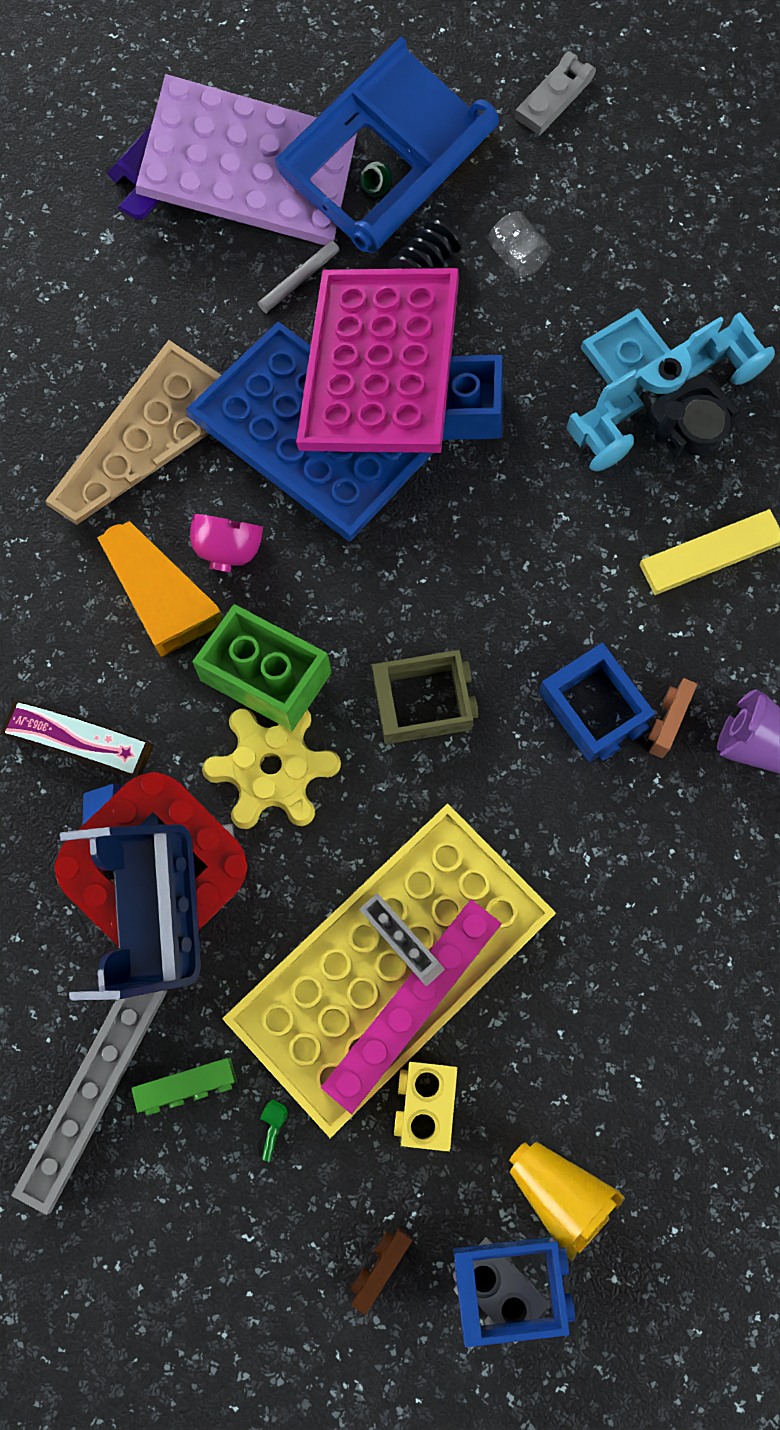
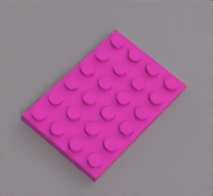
(379, 361)

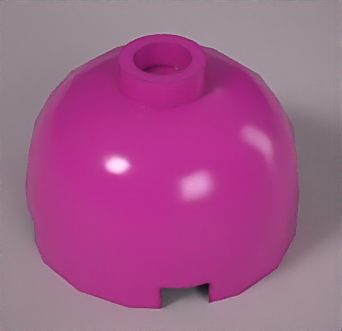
(224, 541)

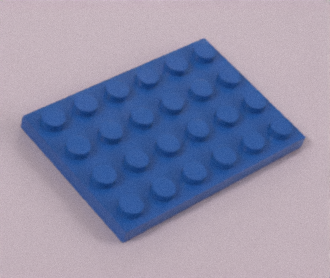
(257, 417)

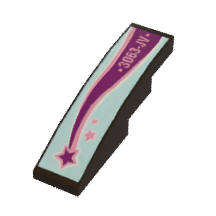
(77, 739)

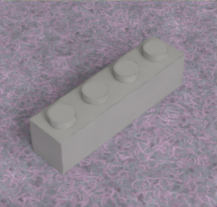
(402, 939)

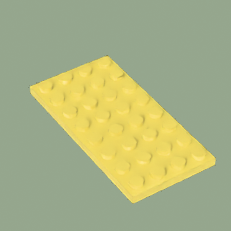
(346, 972)

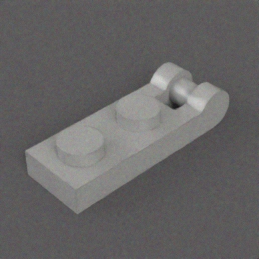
(554, 93)

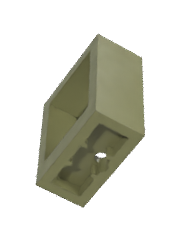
(416, 667)

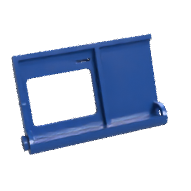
(413, 117)

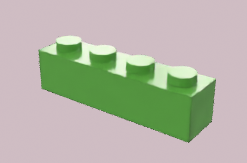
(183, 1085)

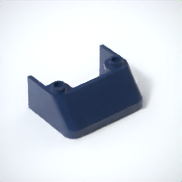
(153, 909)

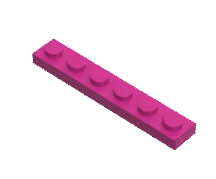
(409, 1009)

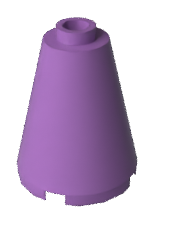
(753, 734)

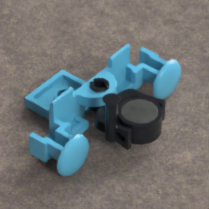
(635, 357)

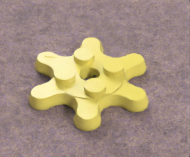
(264, 790)

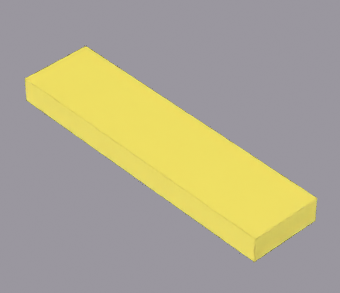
(711, 552)

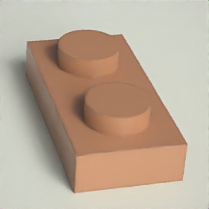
(676, 703)

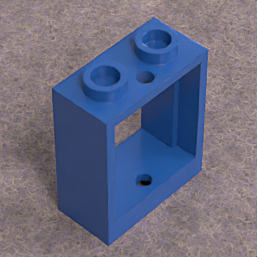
(570, 675)
(561, 1303)

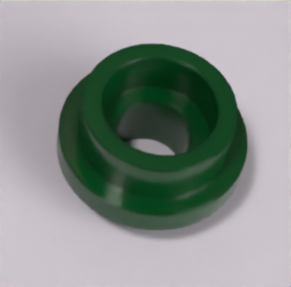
(368, 179)

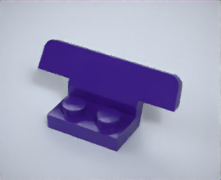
(129, 166)

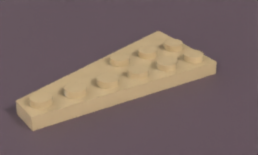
(138, 436)

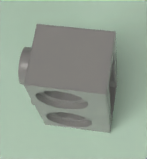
(506, 1284)

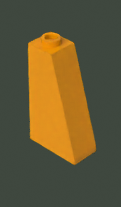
(162, 595)

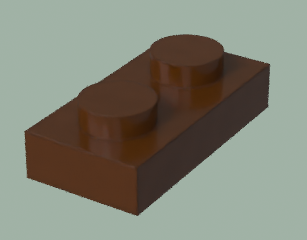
(370, 1283)

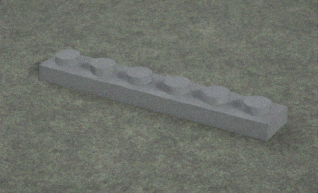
(86, 1101)

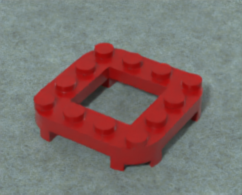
(131, 807)

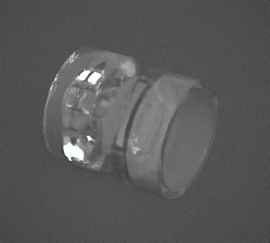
(520, 247)

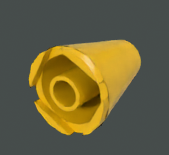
(563, 1196)

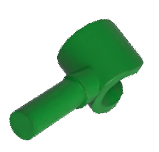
(275, 1115)

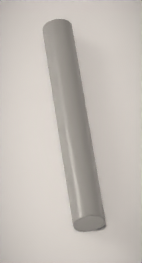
(298, 276)

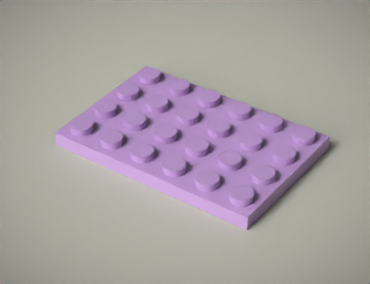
(220, 156)

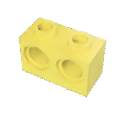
(438, 1106)

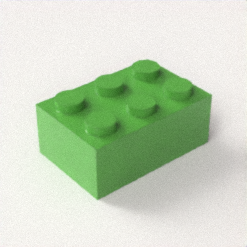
(263, 667)

